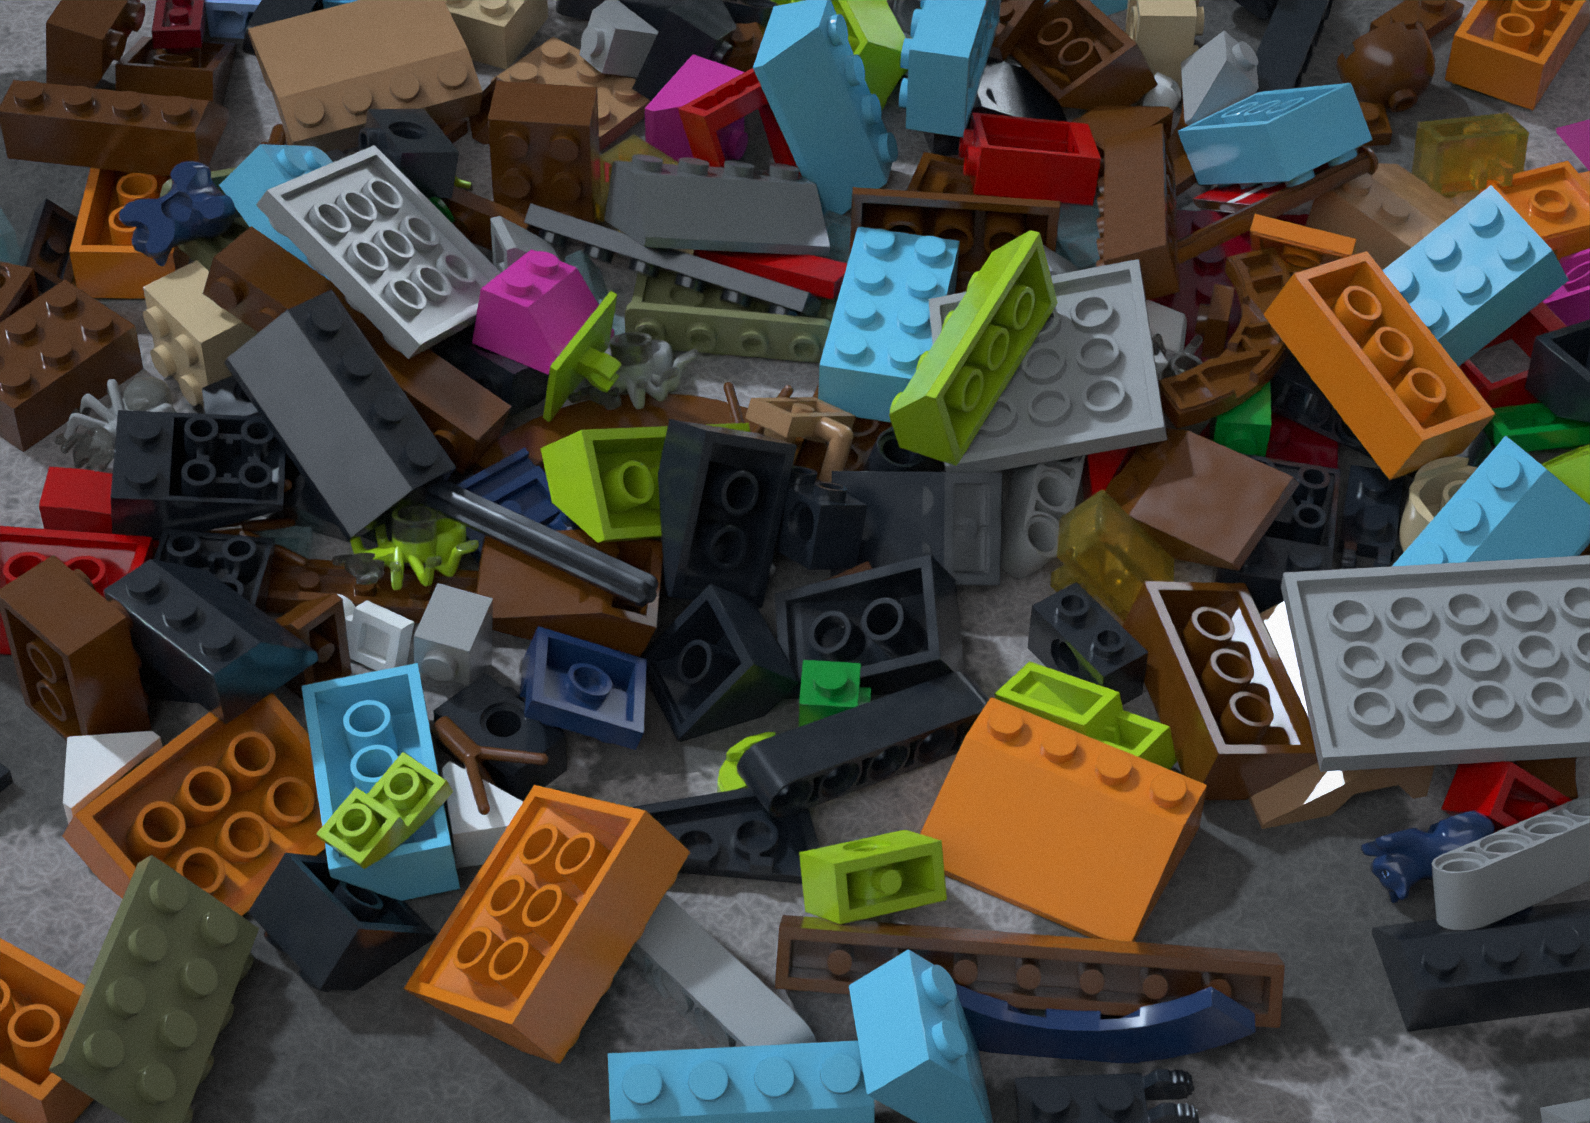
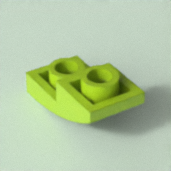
(396, 807)

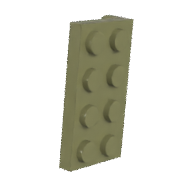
(717, 327)
(156, 998)

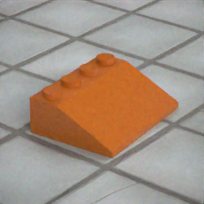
(210, 806)
(1062, 823)
(549, 920)

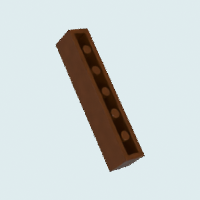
(1140, 208)
(263, 280)

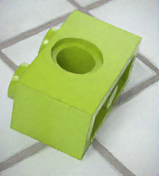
(873, 876)

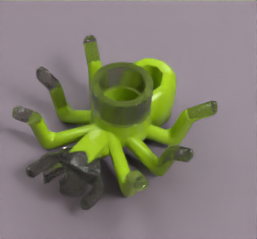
(415, 540)

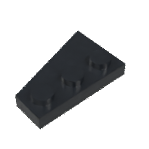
(736, 836)

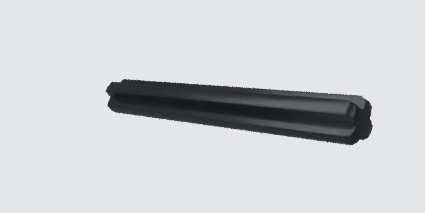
(542, 543)

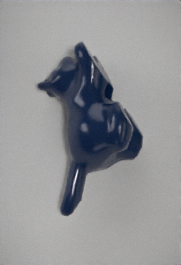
(186, 213)
(1408, 854)

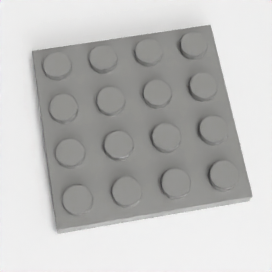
(383, 248)
(1083, 381)

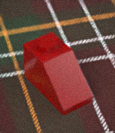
(1500, 793)

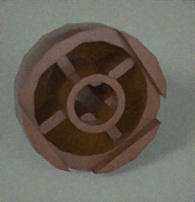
(1389, 66)

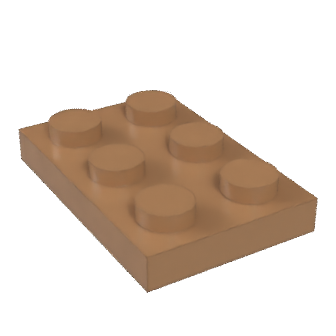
(562, 65)

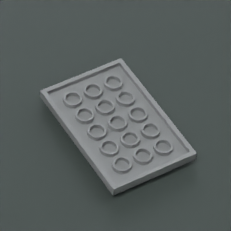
(1444, 661)

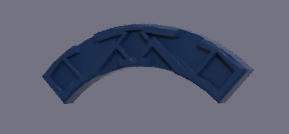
(1148, 1034)

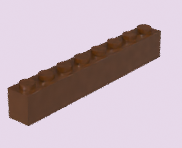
(1031, 968)

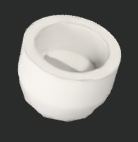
(1164, 94)

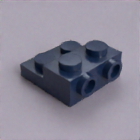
(584, 688)

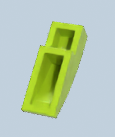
(1089, 711)

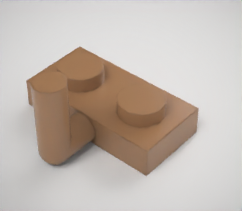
(809, 419)

